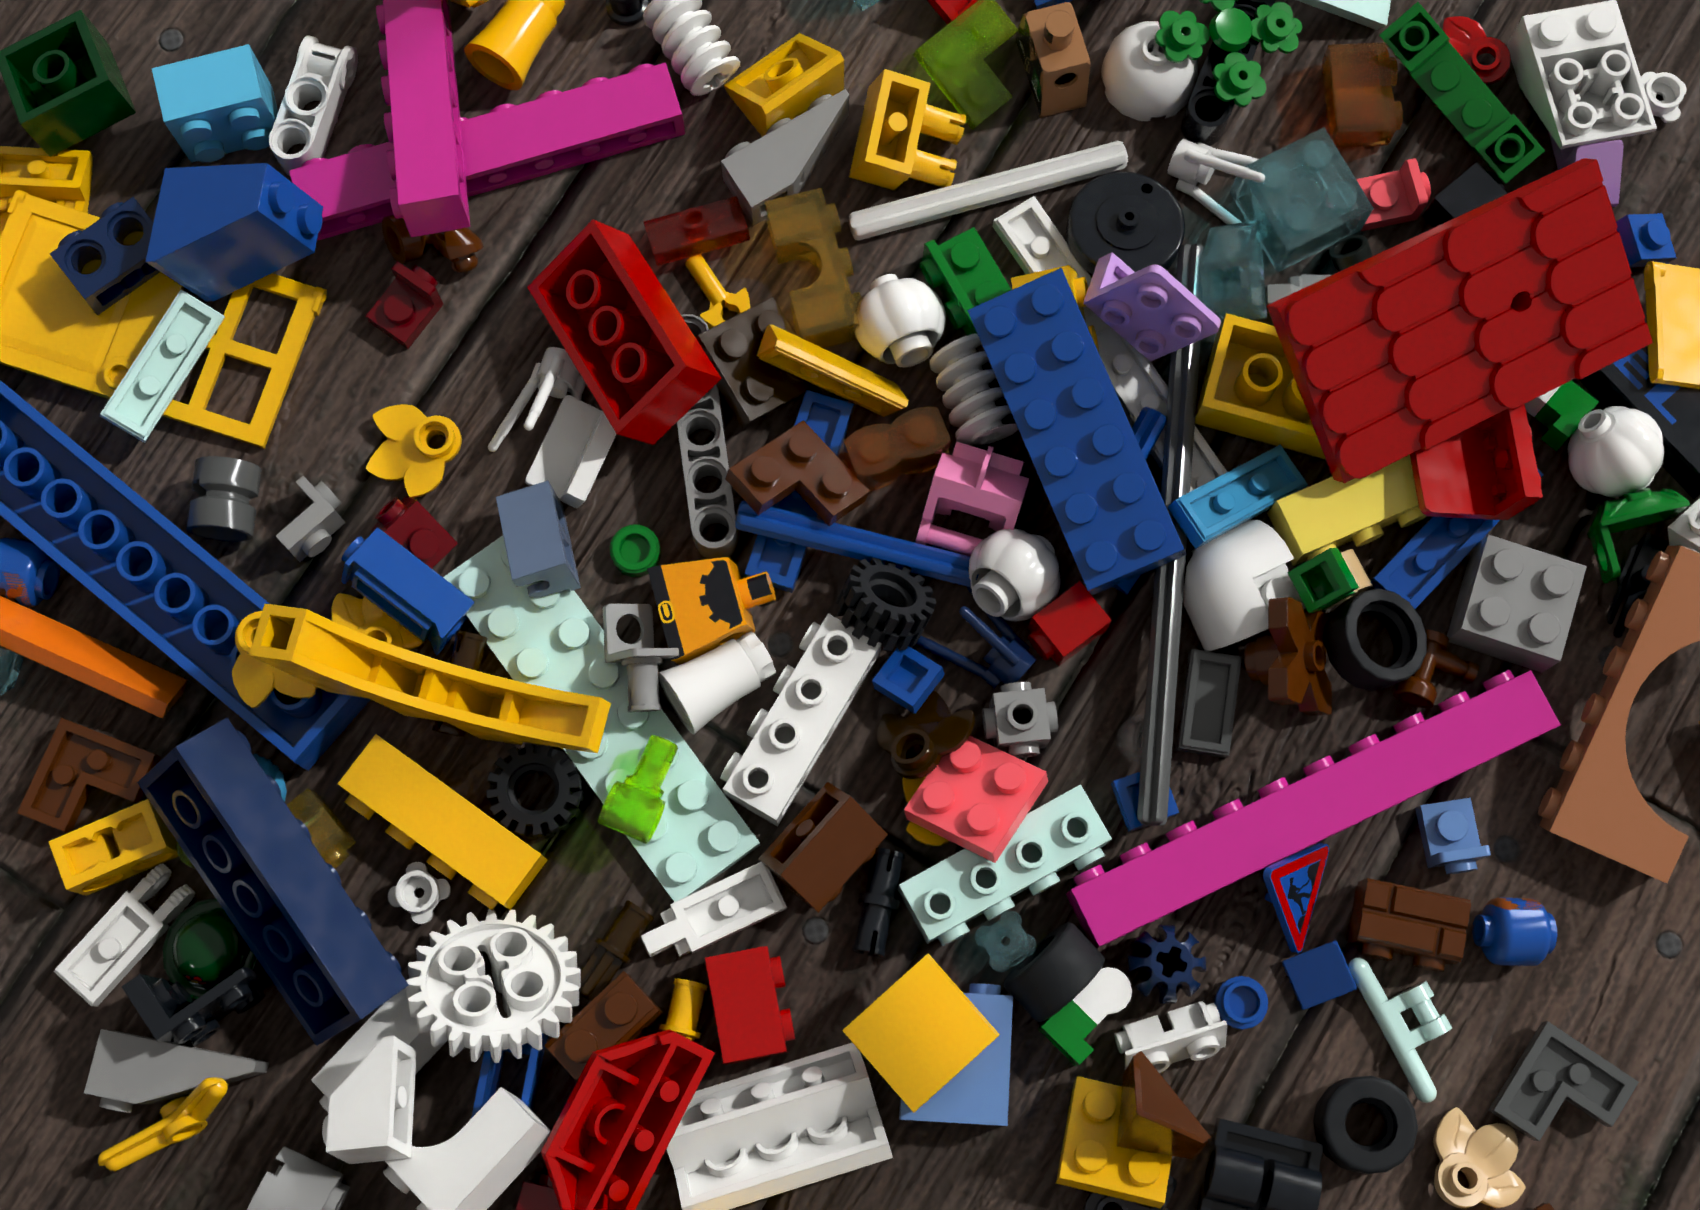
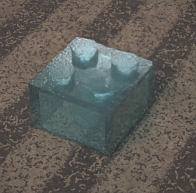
(1304, 200)

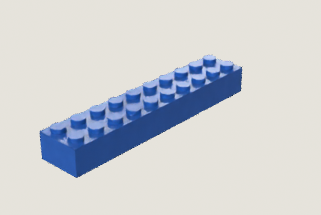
(148, 573)

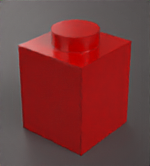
(1067, 625)

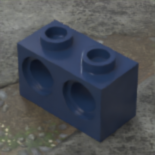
(121, 267)

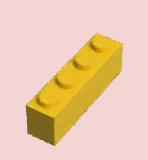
(442, 822)

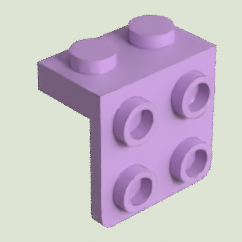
(1148, 307)

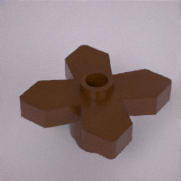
(1292, 658)

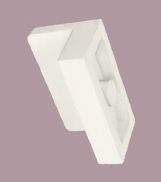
(572, 451)

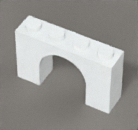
(475, 1162)

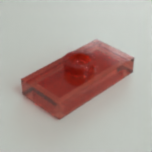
(696, 230)

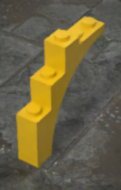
(425, 687)

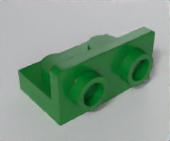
(963, 274)

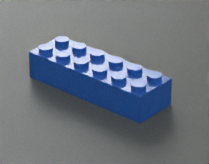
(1076, 432)

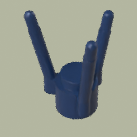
(1007, 658)

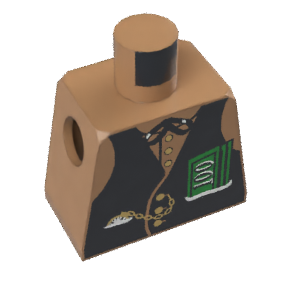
(1053, 48)

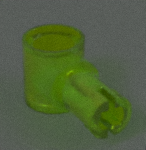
(636, 803)

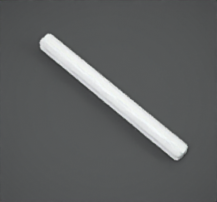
(988, 190)

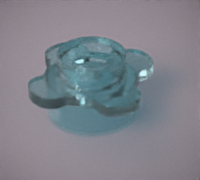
(1009, 955)

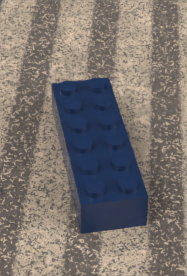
(272, 881)

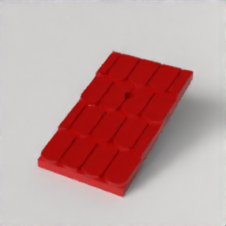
(1463, 321)

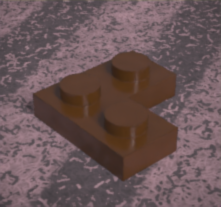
(800, 464)
(75, 764)

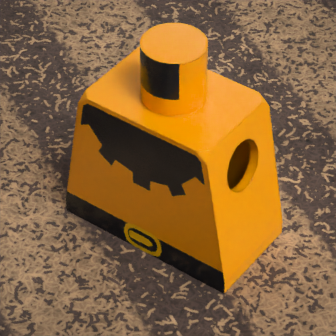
(706, 603)

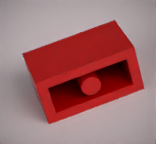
(747, 1004)

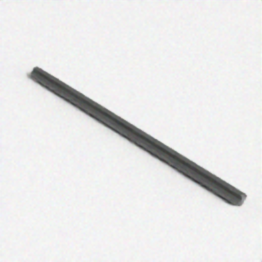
(1169, 577)

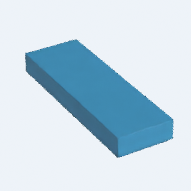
(1236, 496)

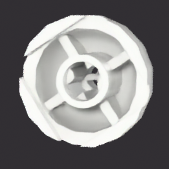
(1142, 79)

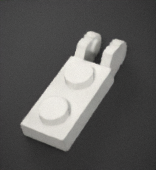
(122, 937)

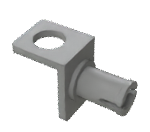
(639, 657)

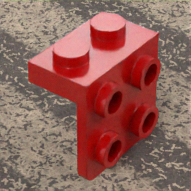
(1480, 471)

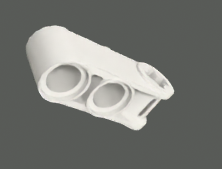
(319, 75)

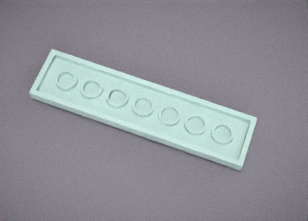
(561, 647)

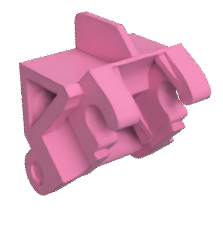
(974, 484)

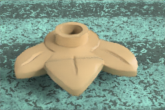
(1483, 1158)

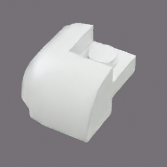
(1232, 583)

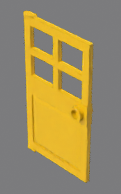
(60, 338)

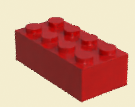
(623, 333)

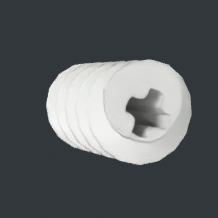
(691, 44)
(969, 393)

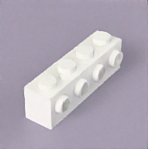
(801, 719)

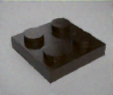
(747, 382)

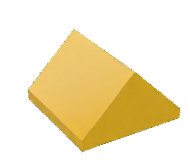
(787, 81)

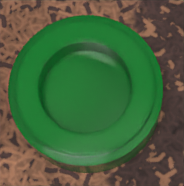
(635, 550)

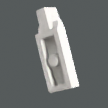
(716, 912)

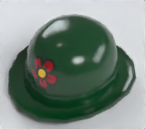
(204, 948)

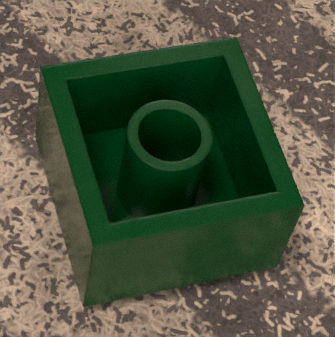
(65, 83)

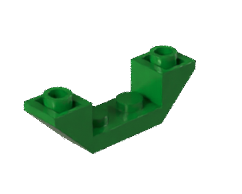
(1460, 93)

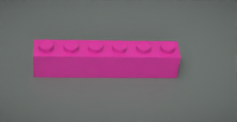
(423, 116)

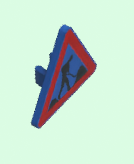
(1294, 890)

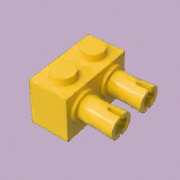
(890, 134)

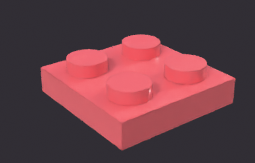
(977, 797)

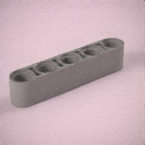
(707, 461)

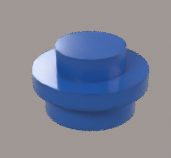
(1241, 1002)

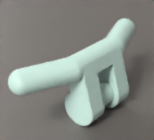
(1394, 1027)

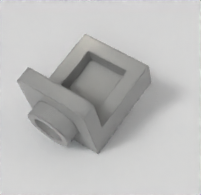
(314, 526)

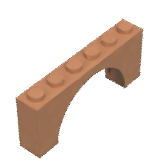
(1596, 795)

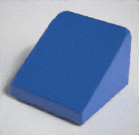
(1319, 975)

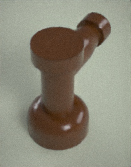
(1418, 689)

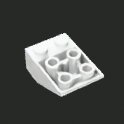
(1581, 74)

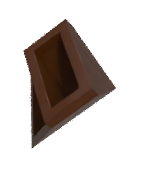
(1155, 1116)

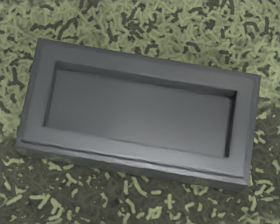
(1208, 703)

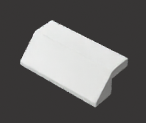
(777, 1131)

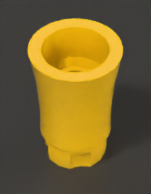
(512, 40)

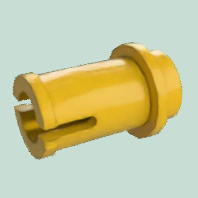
(685, 1008)

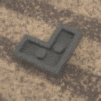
(1559, 1070)

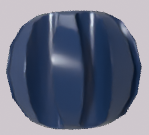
(1153, 970)

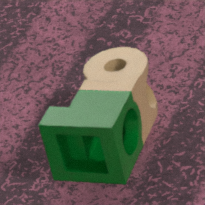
(1333, 578)

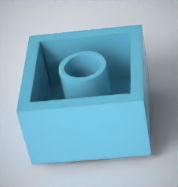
(217, 103)

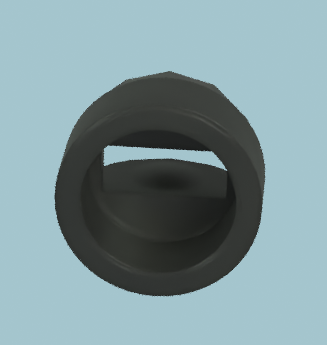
(1350, 251)

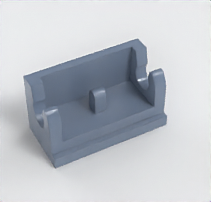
(537, 540)

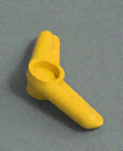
(180, 1121)

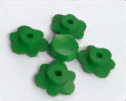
(1231, 32)

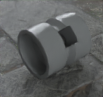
(223, 501)

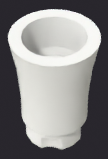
(716, 679)

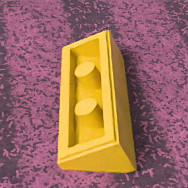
(831, 372)

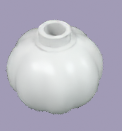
(900, 320)
(1615, 451)
(1015, 574)

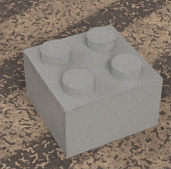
(1516, 603)

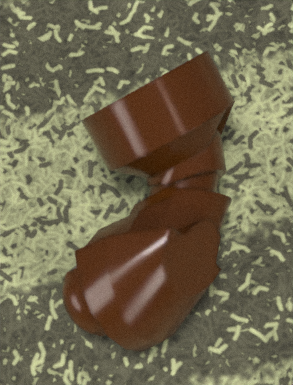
(455, 244)

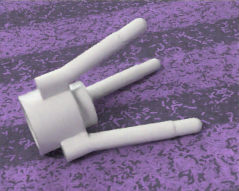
(1196, 164)
(553, 378)

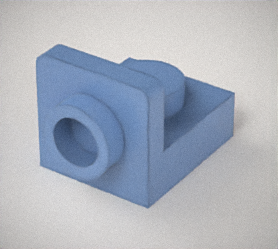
(1451, 836)

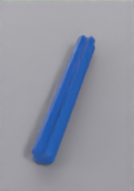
(854, 543)

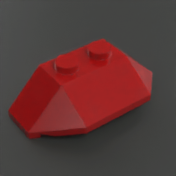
(622, 1120)

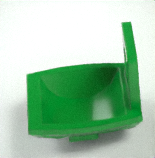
(1627, 513)

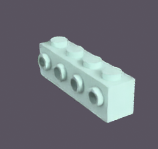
(970, 885)

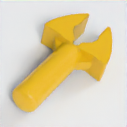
(715, 292)

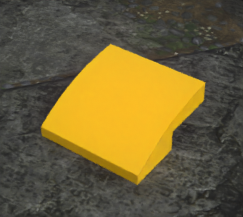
(58, 178)
(921, 1032)

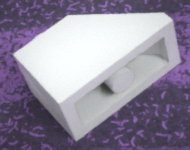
(374, 1107)

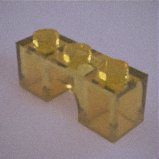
(804, 230)

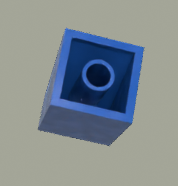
(230, 226)

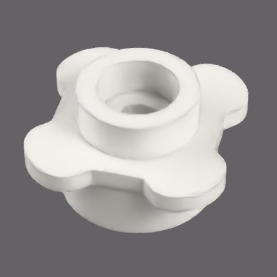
(1672, 91)
(404, 892)

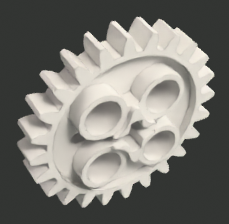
(459, 1001)

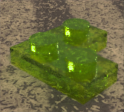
(957, 61)

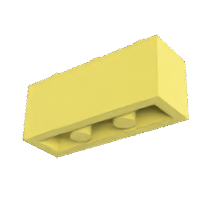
(1346, 512)

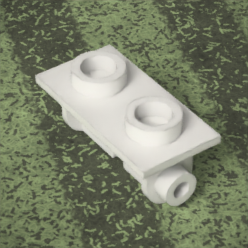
(1195, 1035)

